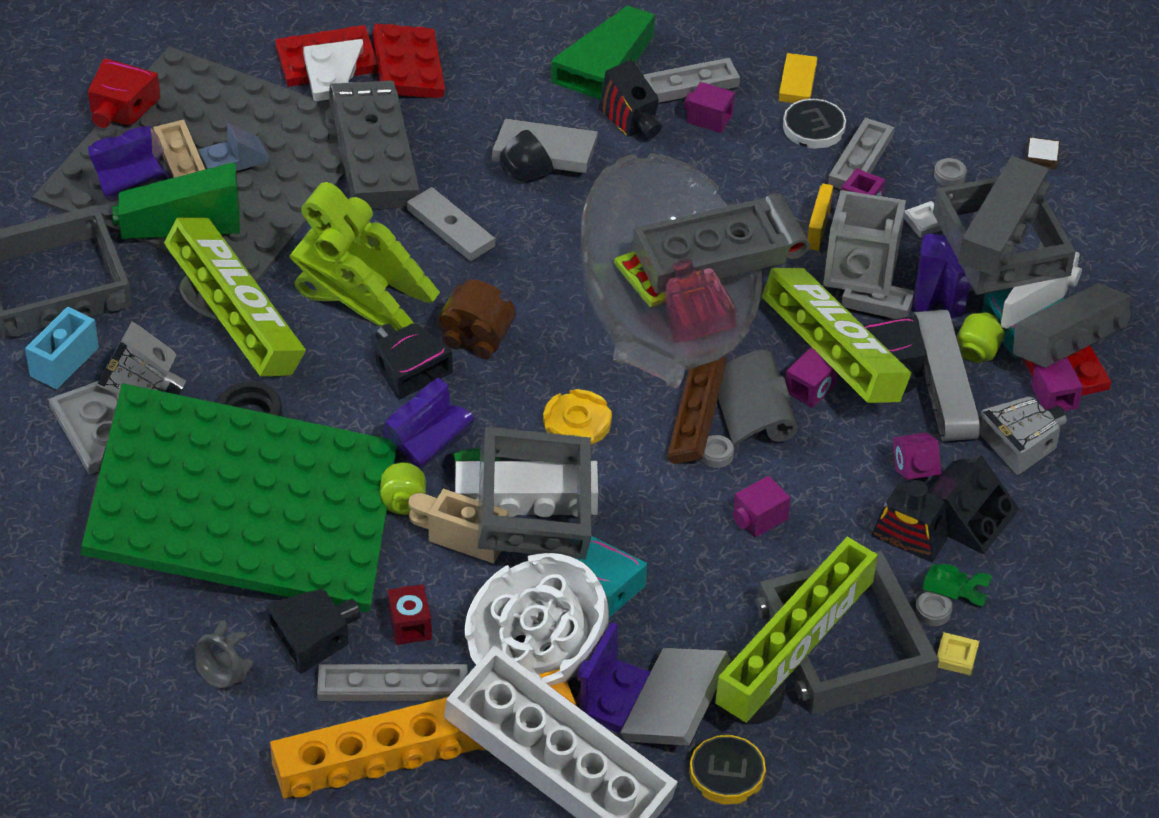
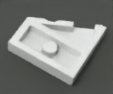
(331, 64)

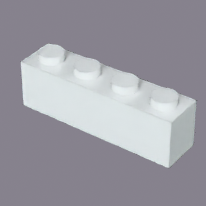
(529, 486)

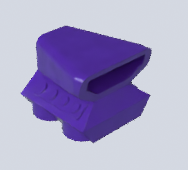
(128, 161)
(940, 278)
(427, 424)

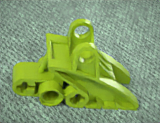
(351, 264)

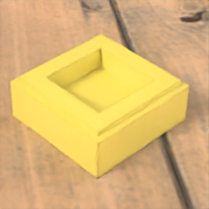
(957, 653)

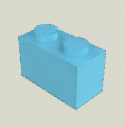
(62, 347)

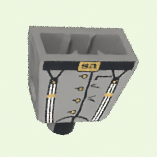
(141, 362)
(1021, 431)

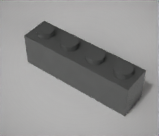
(1004, 216)
(1071, 324)

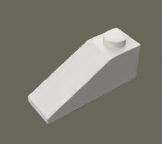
(1033, 297)

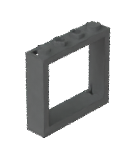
(53, 233)
(867, 684)

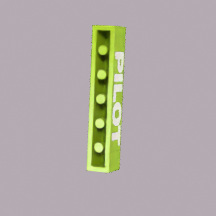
(234, 297)
(836, 335)
(795, 629)

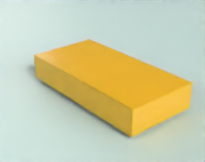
(797, 78)
(820, 216)

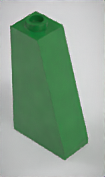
(606, 46)
(202, 194)

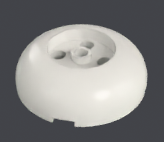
(548, 601)

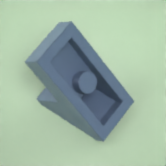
(240, 148)

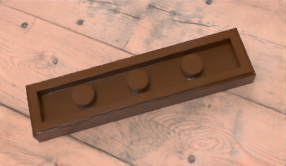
(696, 412)

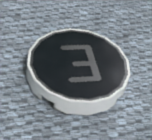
(814, 123)

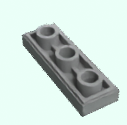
(451, 224)

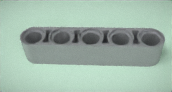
(947, 378)

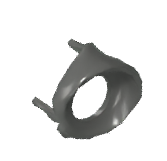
(223, 668)

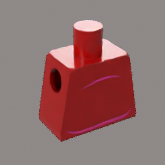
(121, 93)

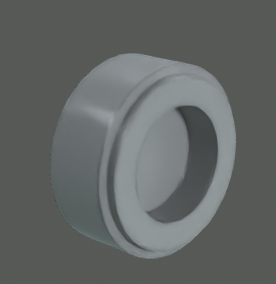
(950, 172)
(718, 451)
(933, 608)

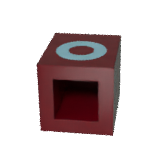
(409, 614)

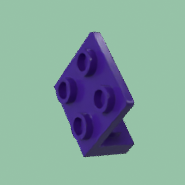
(608, 684)

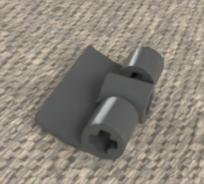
(756, 398)

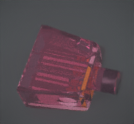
(697, 303)

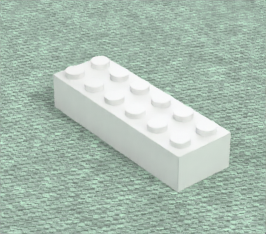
(555, 743)

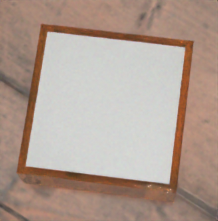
(1043, 152)

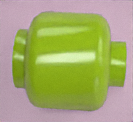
(980, 337)
(399, 484)

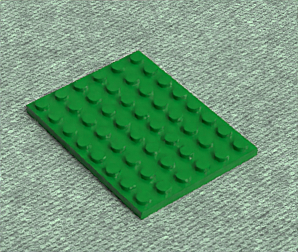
(239, 497)

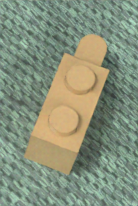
(452, 521)

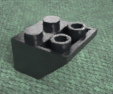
(975, 502)

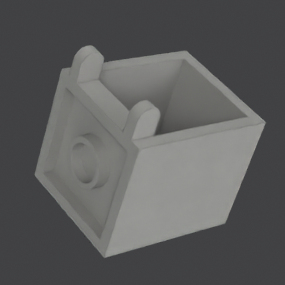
(864, 242)

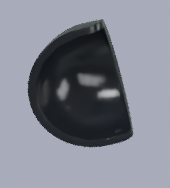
(525, 157)

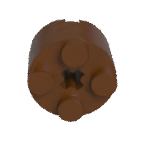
(476, 318)

